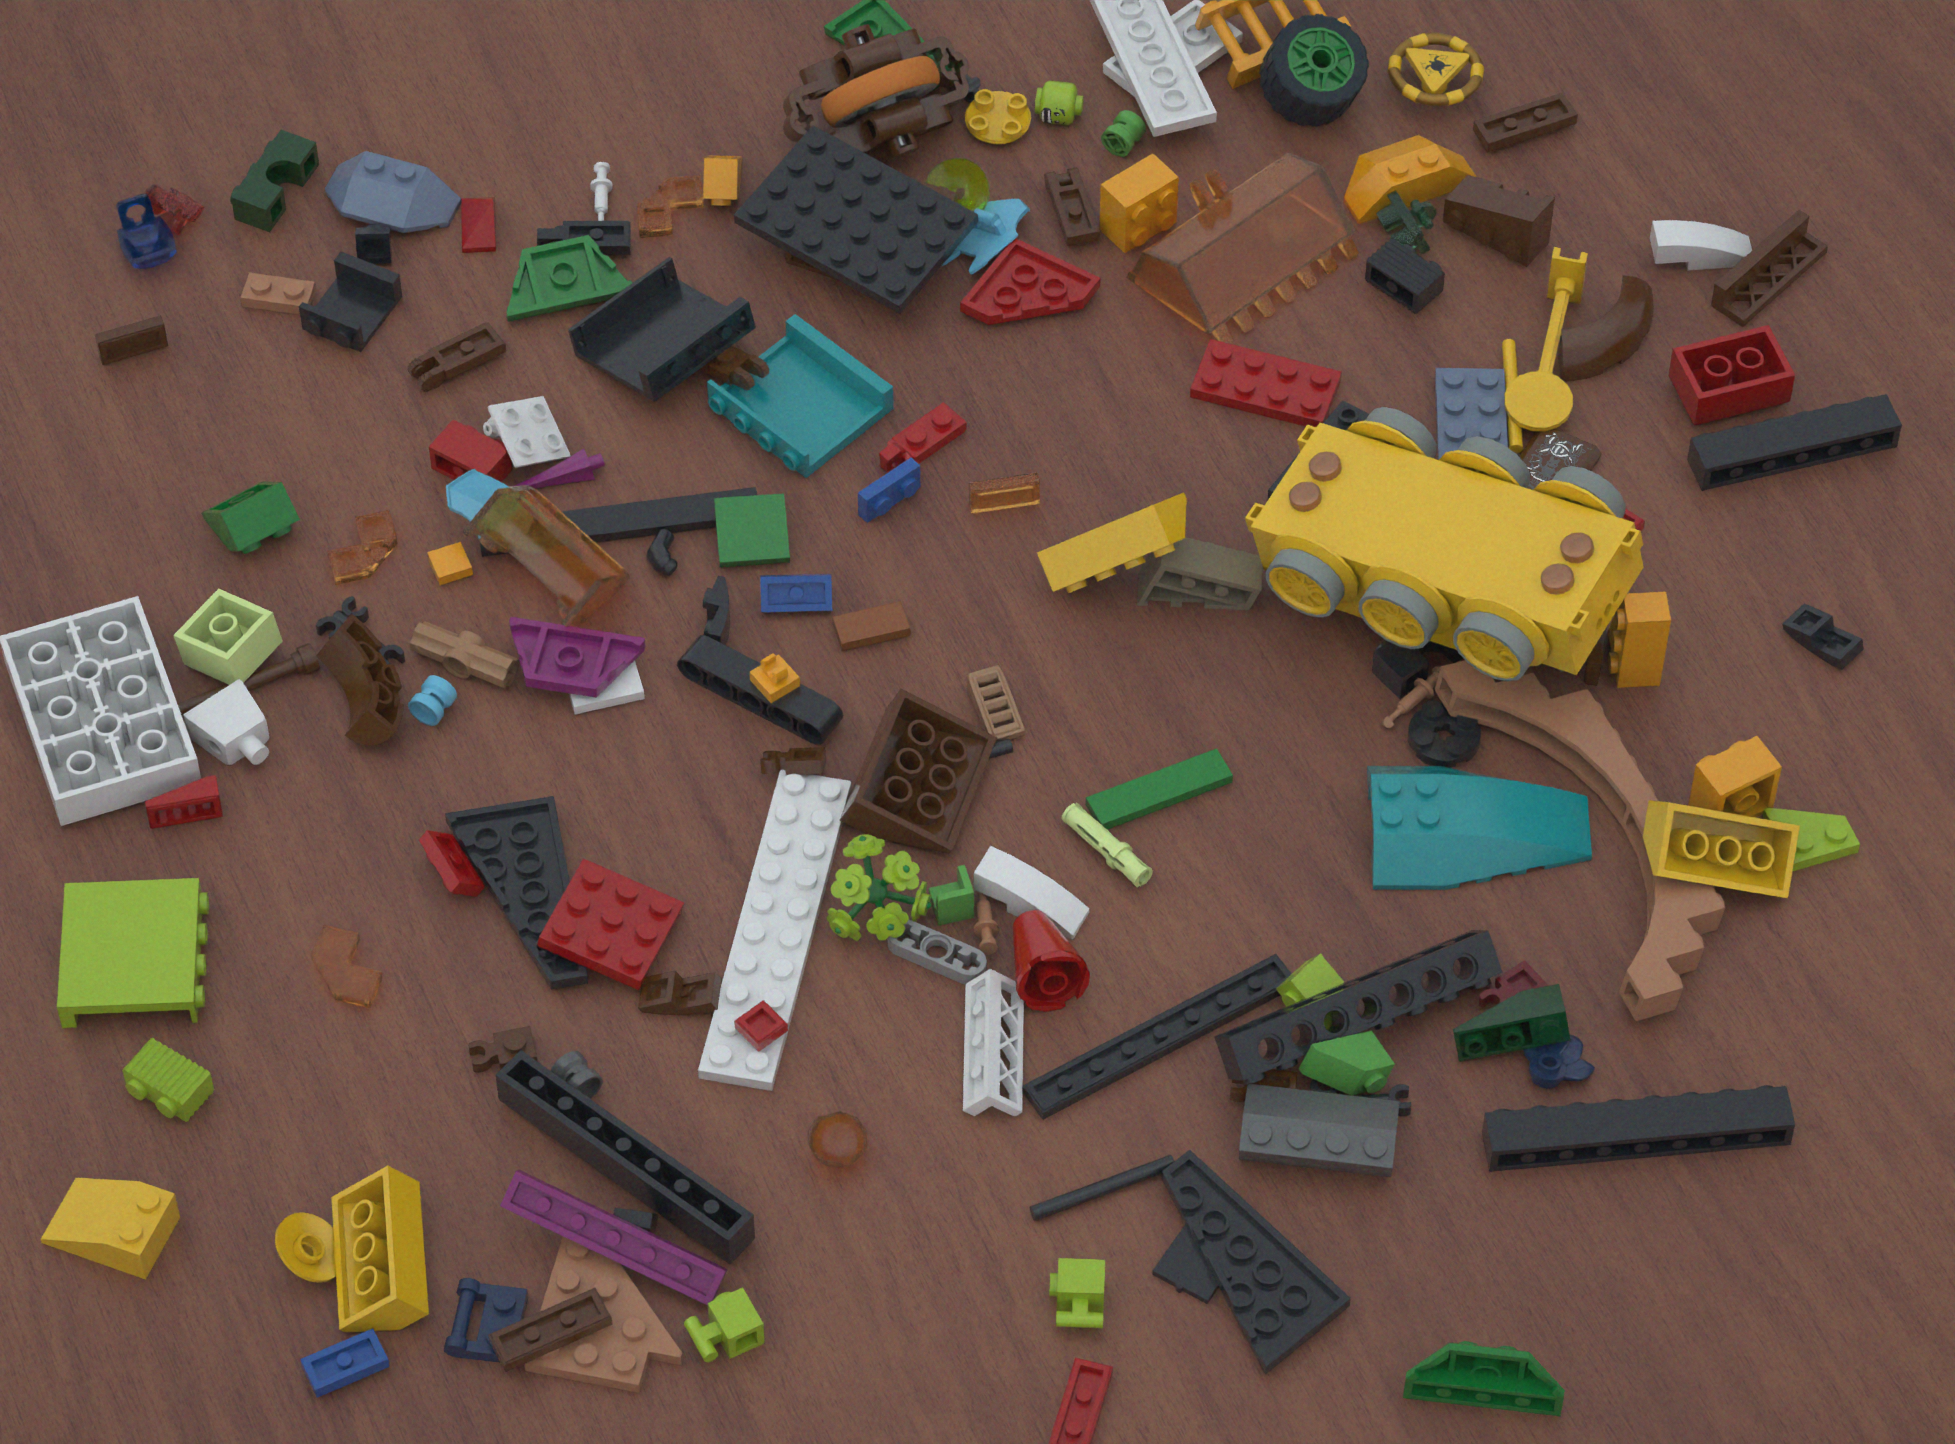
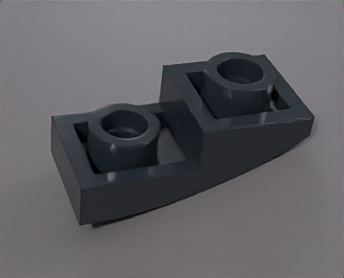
(718, 613)

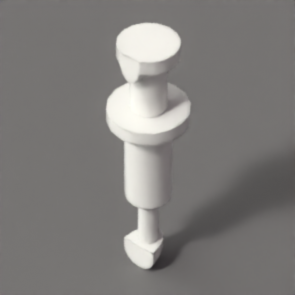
(601, 187)

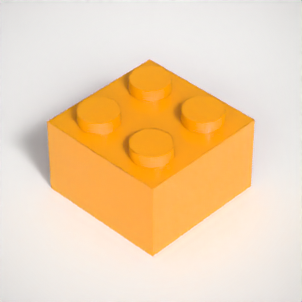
(1138, 203)
(1737, 780)

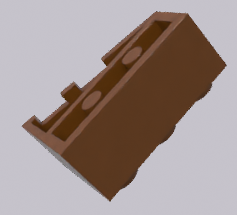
(1500, 218)

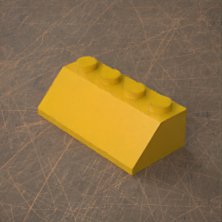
(1115, 544)
(1720, 848)
(380, 1253)

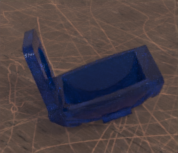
(145, 241)

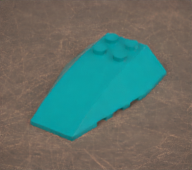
(1465, 826)

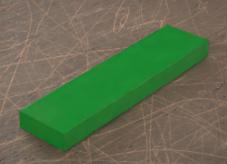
(1159, 789)

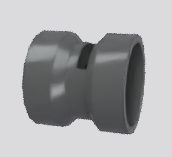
(574, 1070)

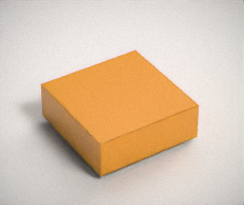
(450, 563)

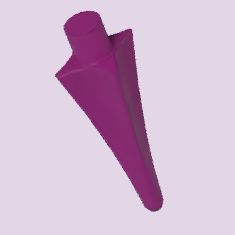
(573, 469)

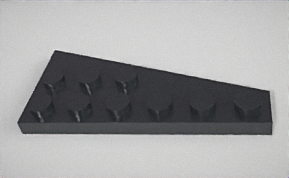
(526, 871)

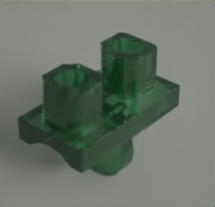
(1419, 216)

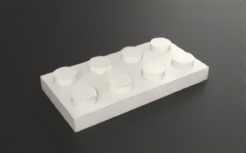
(1202, 45)

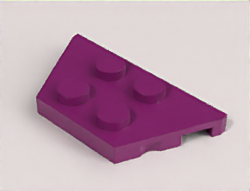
(571, 657)

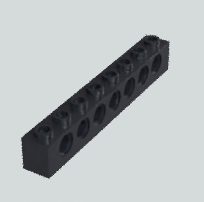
(1241, 1044)

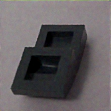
(1818, 634)

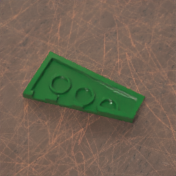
(877, 15)

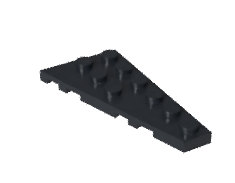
(1262, 1275)

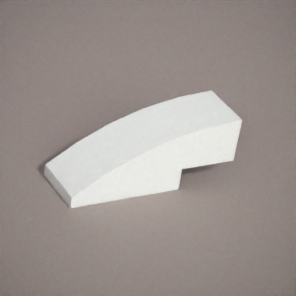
(1697, 244)
(1028, 889)

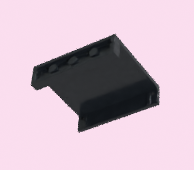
(658, 332)

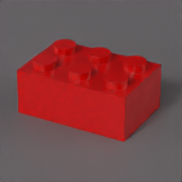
(1731, 375)

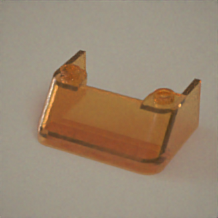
(550, 548)

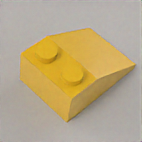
(114, 1223)

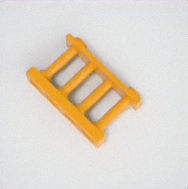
(1245, 66)

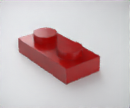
(451, 863)

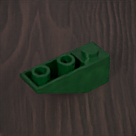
(1518, 1023)

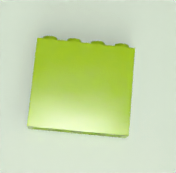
(132, 948)

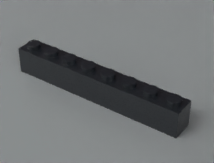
(1638, 1128)
(625, 1157)

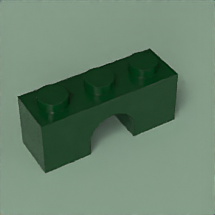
(285, 160)

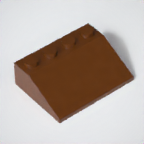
(918, 775)

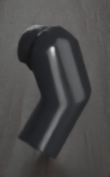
(658, 553)

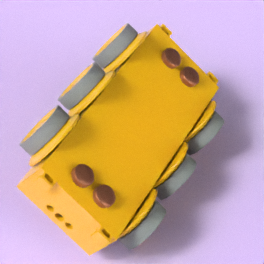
(1448, 545)

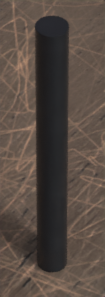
(1100, 1188)

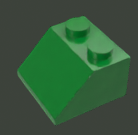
(252, 516)

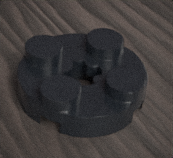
(1438, 752)

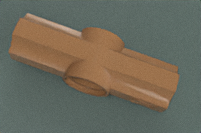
(464, 654)

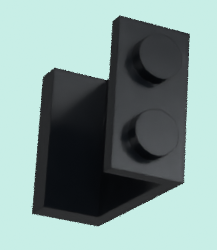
(353, 304)

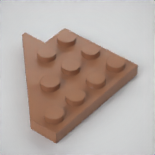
(619, 1352)

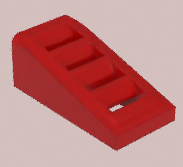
(186, 804)

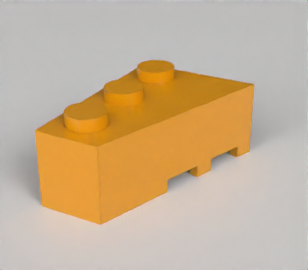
(1639, 639)

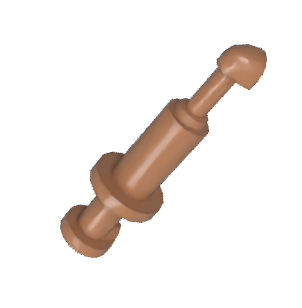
(1422, 690)
(986, 927)

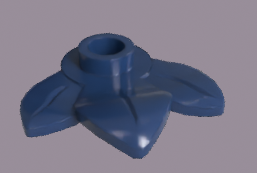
(1557, 1063)

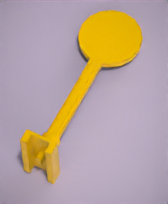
(1539, 398)

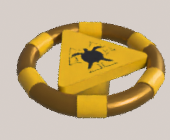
(1435, 69)

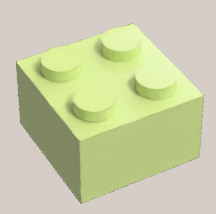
(228, 638)

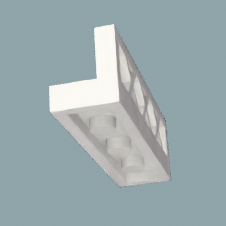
(983, 1043)

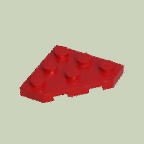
(1028, 285)

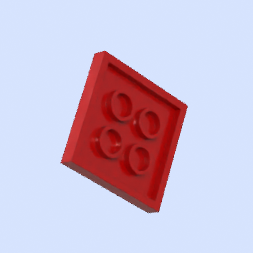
(610, 924)

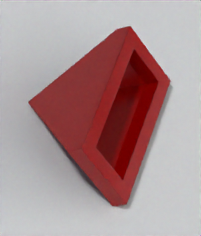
(478, 224)

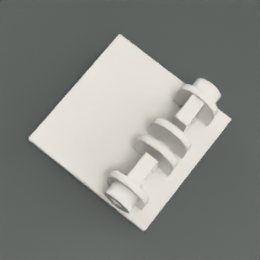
(526, 431)

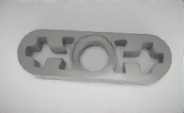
(943, 965)

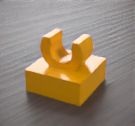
(774, 677)

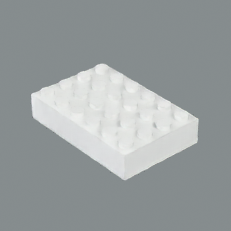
(99, 710)

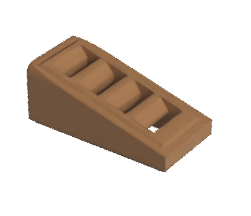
(987, 684)

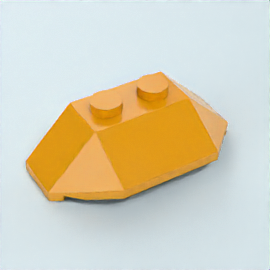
(1411, 167)

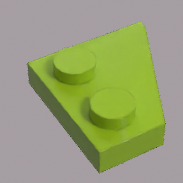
(1820, 836)

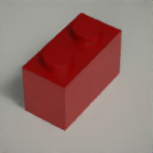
(464, 448)

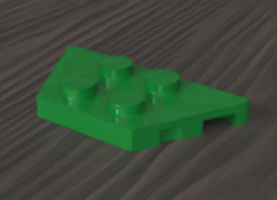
(563, 278)

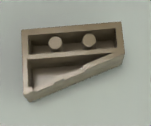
(1202, 575)

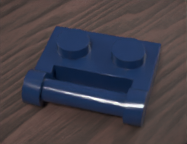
(502, 1308)

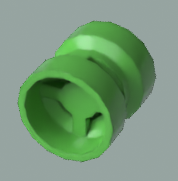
(1123, 133)

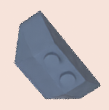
(391, 193)

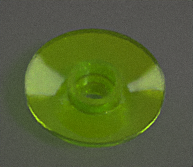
(964, 174)

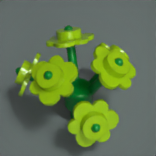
(861, 889)

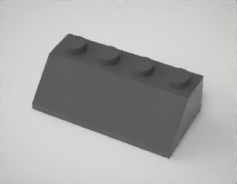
(1319, 1130)

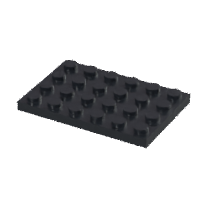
(856, 219)

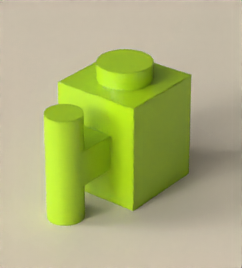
(1308, 980)
(1079, 1292)
(731, 1322)

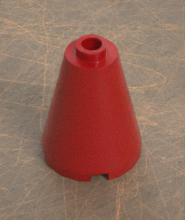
(1046, 963)

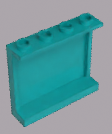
(808, 402)

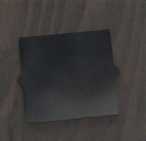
(1186, 1268)

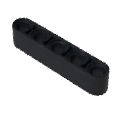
(728, 675)

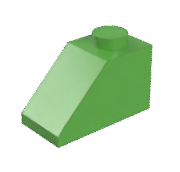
(1349, 1063)

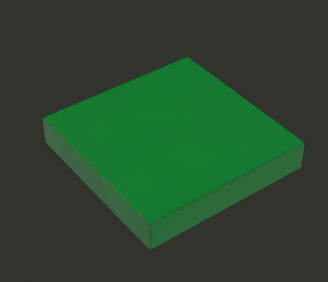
(752, 530)

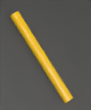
(1511, 373)

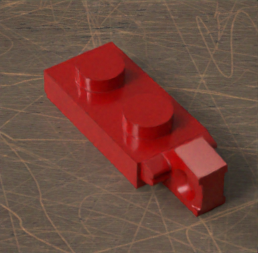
(923, 437)

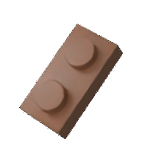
(277, 293)

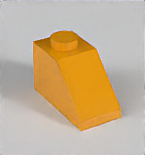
(722, 179)

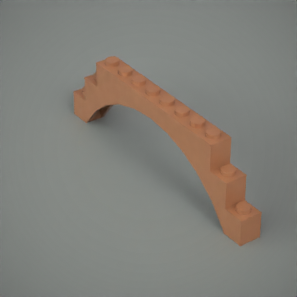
(1582, 739)

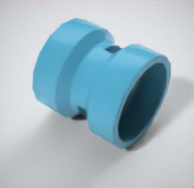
(434, 698)

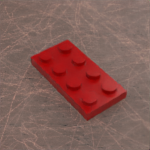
(1265, 384)

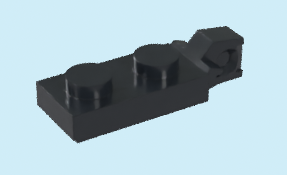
(610, 236)

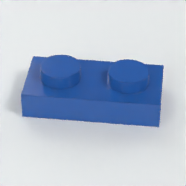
(889, 490)
(796, 592)
(344, 1362)

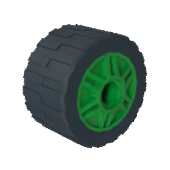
(1314, 70)

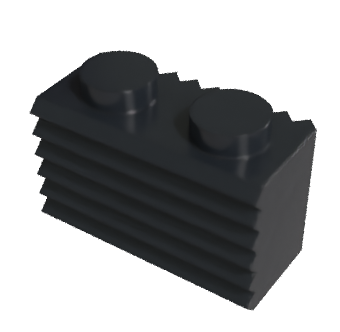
(1404, 275)

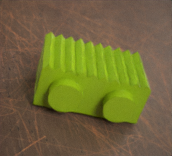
(168, 1080)

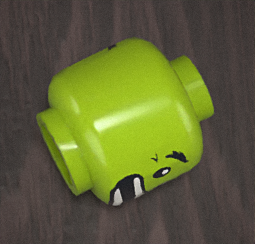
(1058, 103)

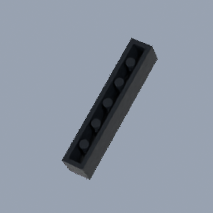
(1794, 442)

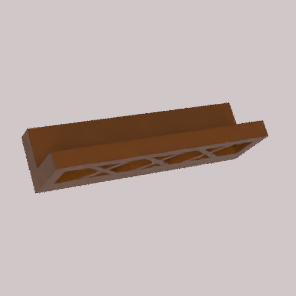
(1753, 268)

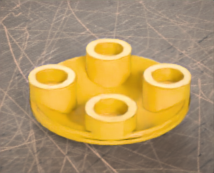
(998, 116)

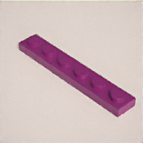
(613, 1237)

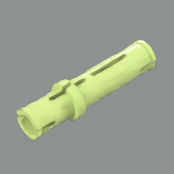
(1117, 854)

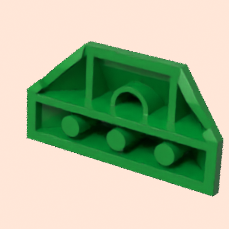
(1486, 1379)

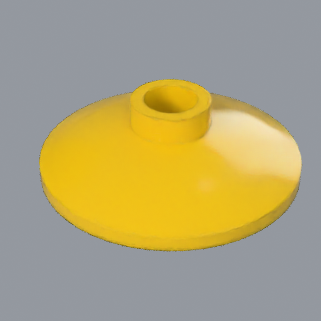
(307, 1246)

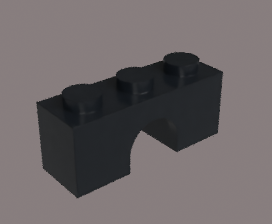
(1401, 666)

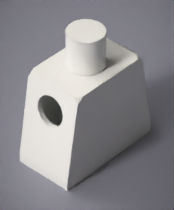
(230, 726)

